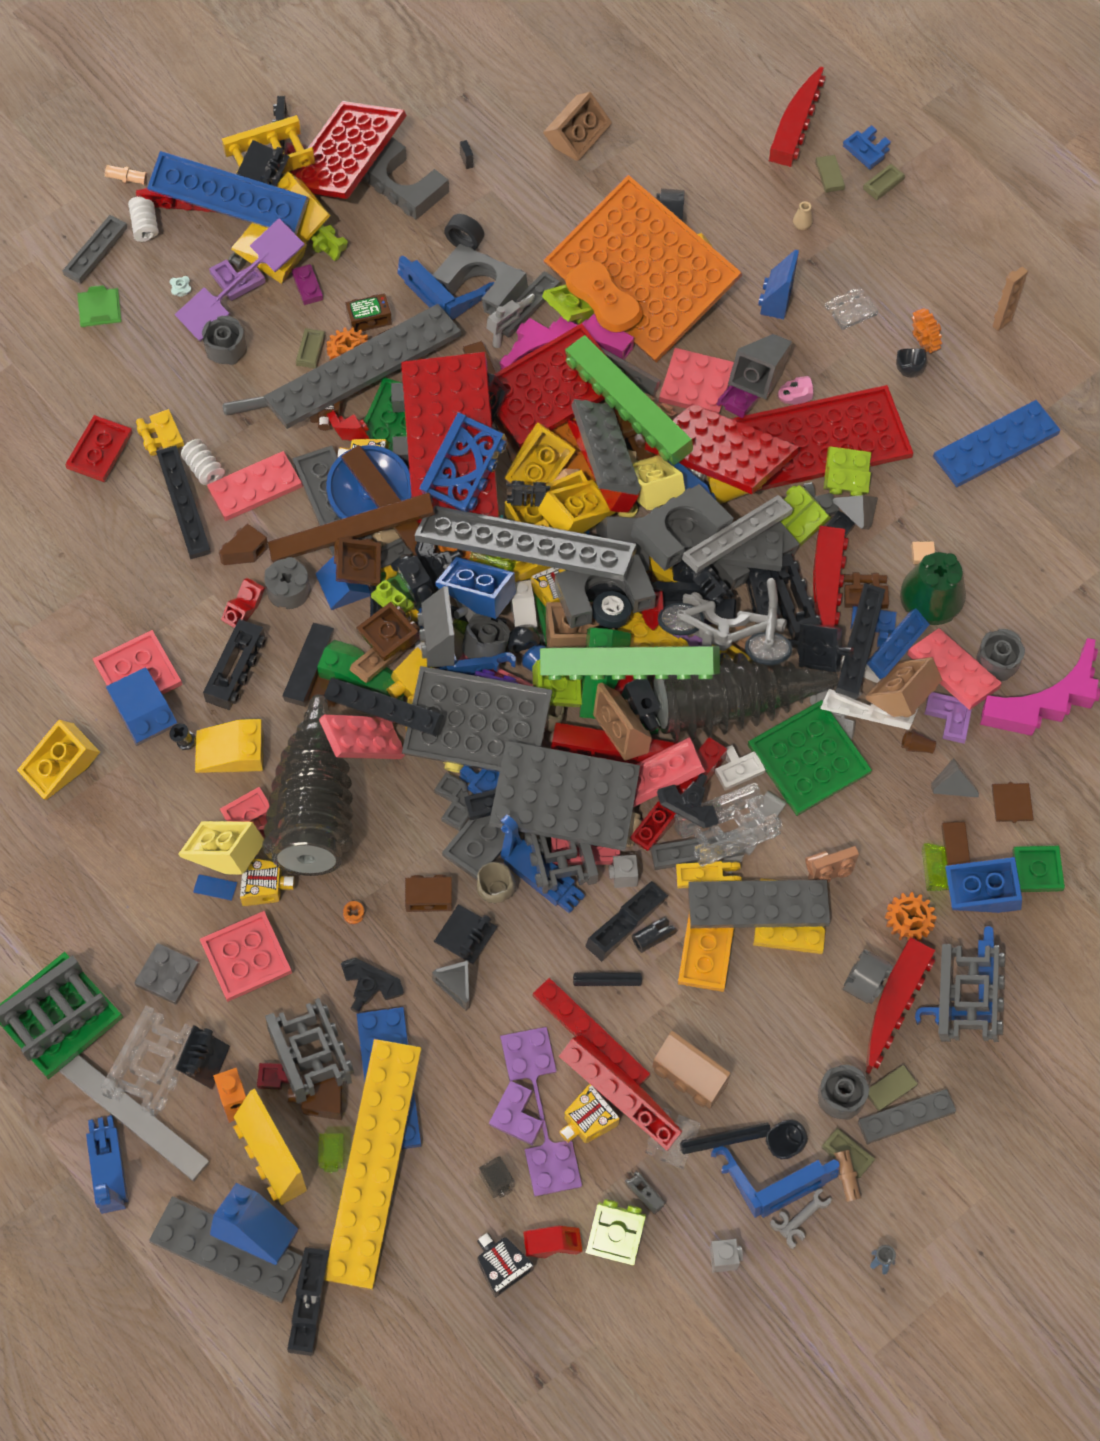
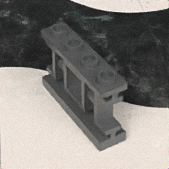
(539, 847)
(952, 992)
(290, 1055)

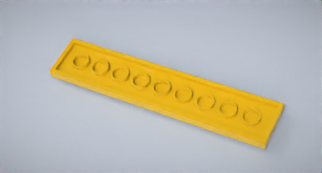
(373, 1164)

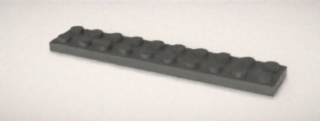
(361, 366)
(527, 543)

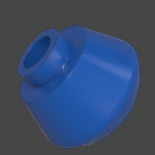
(531, 657)

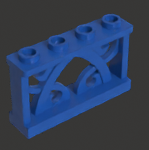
(456, 435)

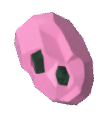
(796, 391)

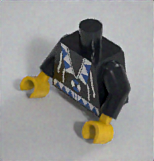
(414, 578)

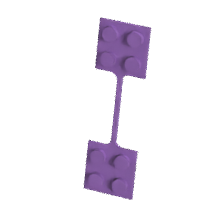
(273, 248)
(552, 1164)

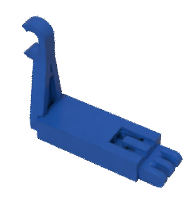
(433, 292)
(470, 666)
(517, 859)
(988, 940)
(106, 1166)
(782, 1192)

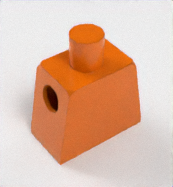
(230, 1091)

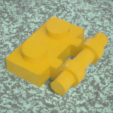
(165, 429)

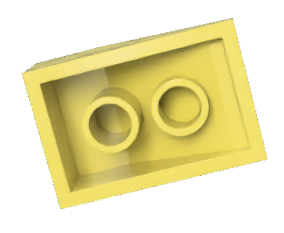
(657, 481)
(223, 846)

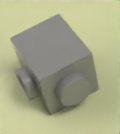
(624, 871)
(725, 1255)

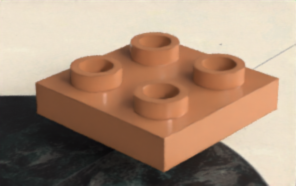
(826, 867)

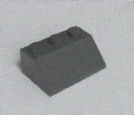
(437, 630)

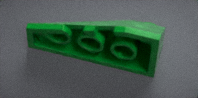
(599, 638)
(337, 662)

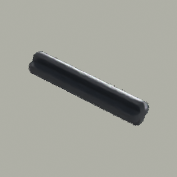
(607, 979)

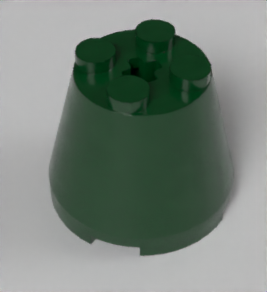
(935, 588)

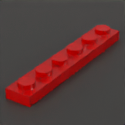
(580, 1023)

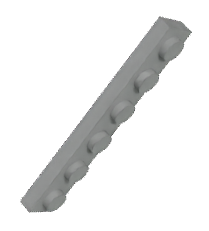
(737, 533)

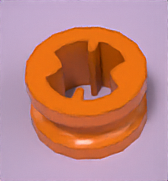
(353, 919)

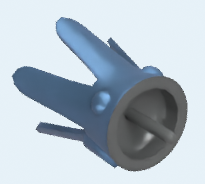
(885, 1256)

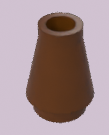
(916, 742)

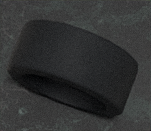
(469, 226)

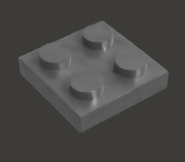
(166, 973)

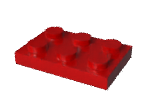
(99, 448)

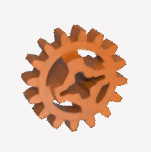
(926, 330)
(344, 342)
(920, 921)

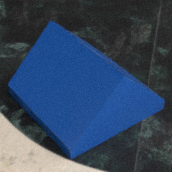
(339, 593)

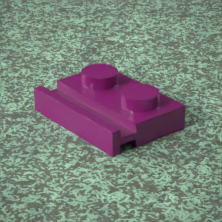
(737, 401)

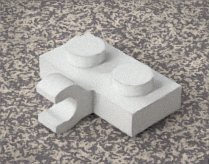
(738, 769)

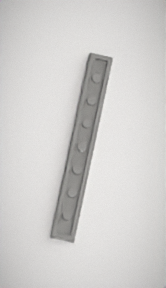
(139, 1122)

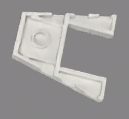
(848, 706)

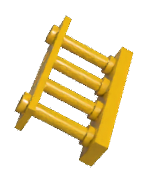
(271, 134)

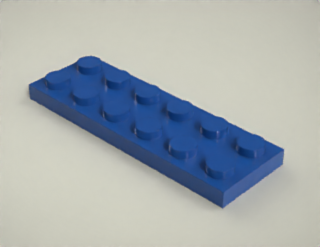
(996, 443)
(390, 1027)

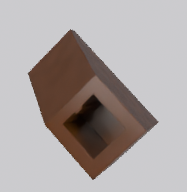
(244, 547)

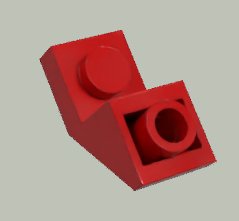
(348, 428)
(244, 604)
(552, 1240)

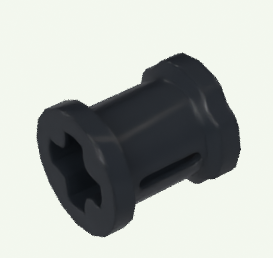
(182, 736)

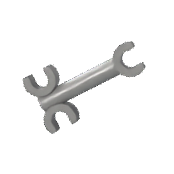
(790, 1229)

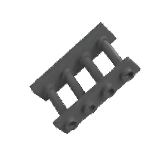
(49, 986)

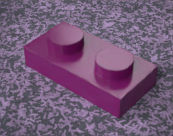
(307, 284)

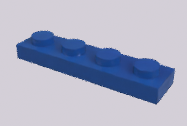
(897, 643)

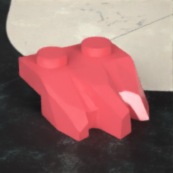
(248, 808)

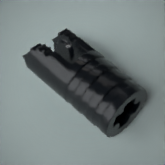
(653, 934)

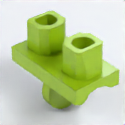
(325, 240)
(387, 593)

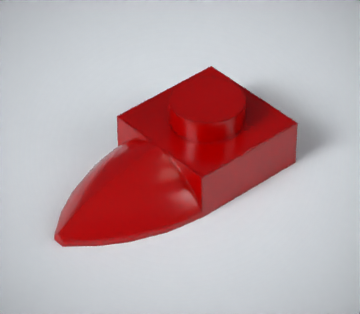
(651, 615)

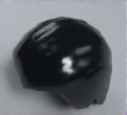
(911, 362)
(523, 638)
(786, 1139)

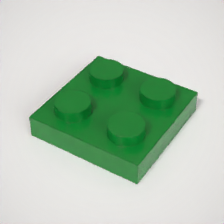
(1039, 868)

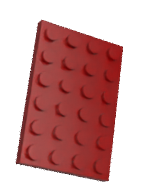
(348, 147)
(543, 387)
(731, 449)

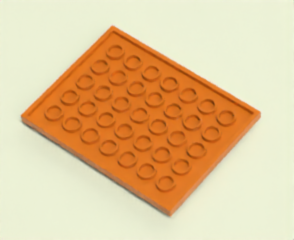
(652, 260)

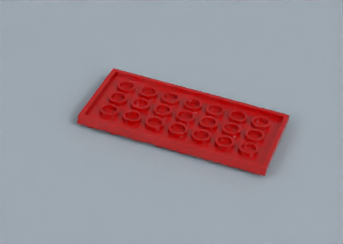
(432, 398)
(853, 421)

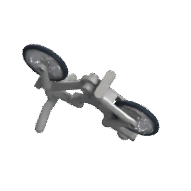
(761, 647)

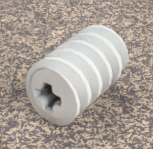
(143, 219)
(201, 462)

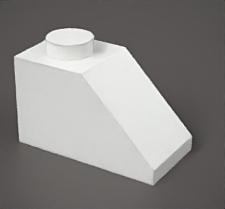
(523, 605)

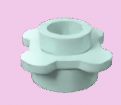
(181, 290)

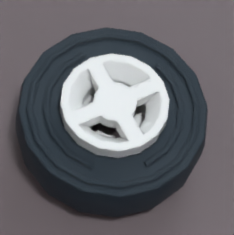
(619, 609)

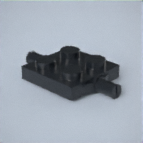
(820, 647)

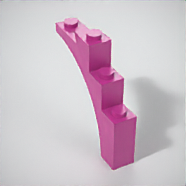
(534, 335)
(1026, 712)

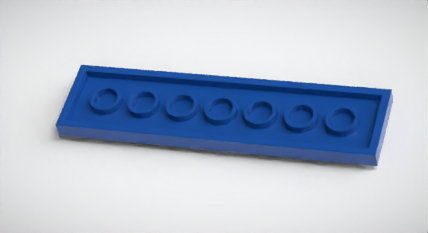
(226, 192)

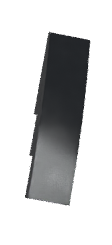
(308, 1301)

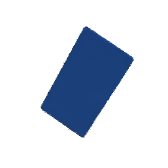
(215, 887)

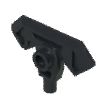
(433, 562)
(689, 803)
(370, 982)

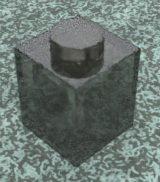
(497, 1178)

